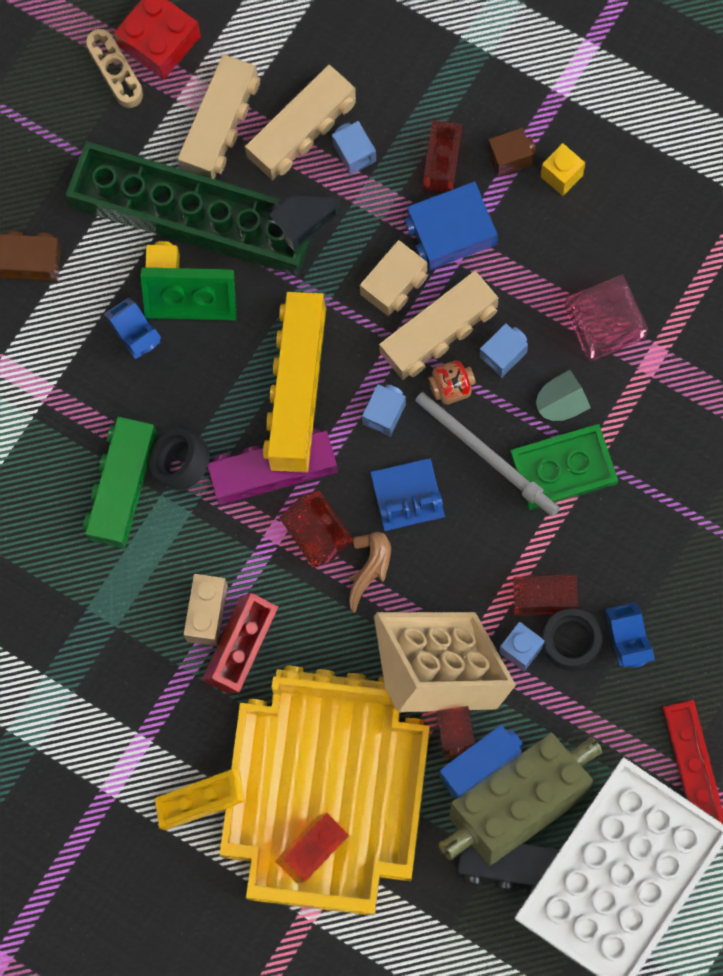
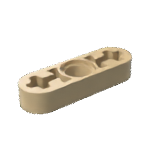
(114, 81)

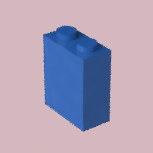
(451, 226)
(480, 761)

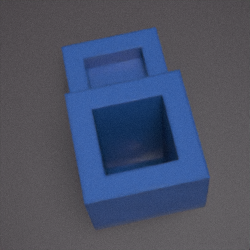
(132, 328)
(628, 635)

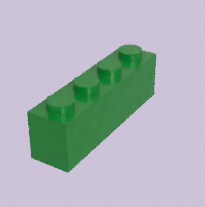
(120, 482)

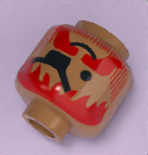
(451, 382)

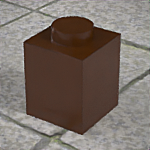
(511, 151)

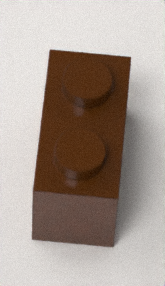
(29, 256)

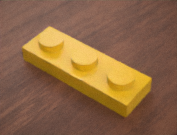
(199, 799)

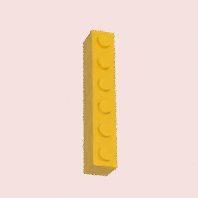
(296, 382)

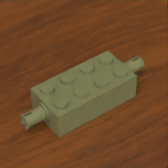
(520, 799)

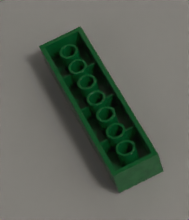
(181, 207)

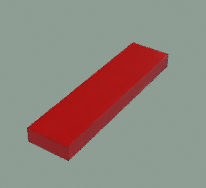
(692, 758)

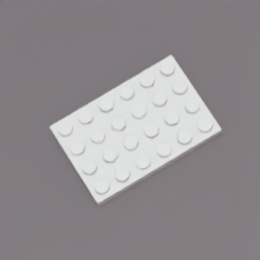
(623, 874)

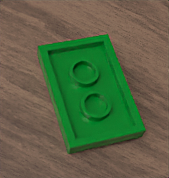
(189, 293)
(567, 464)

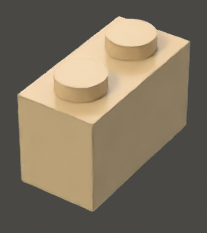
(394, 278)
(205, 610)

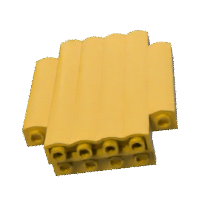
(336, 752)

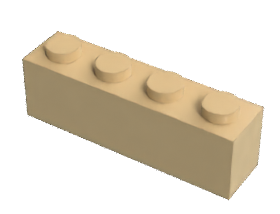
(218, 117)
(301, 122)
(439, 325)

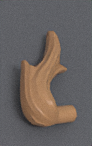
(375, 566)

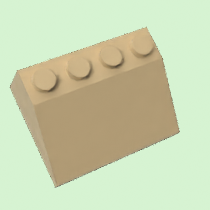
(440, 662)

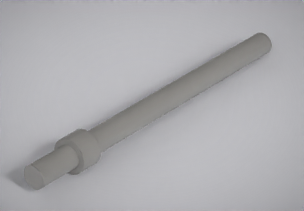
(530, 491)

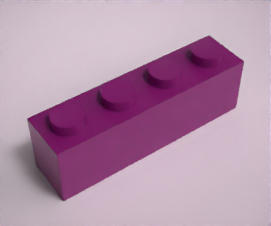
(251, 474)

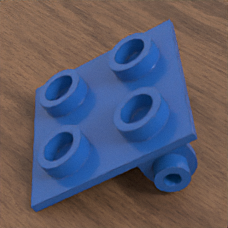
(407, 494)

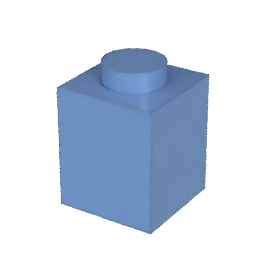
(353, 147)
(504, 349)
(384, 409)
(521, 646)

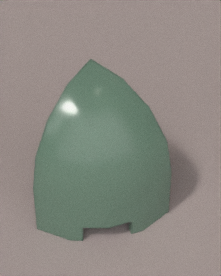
(562, 398)

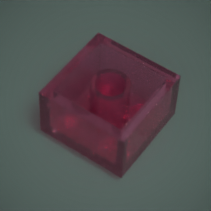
(606, 318)

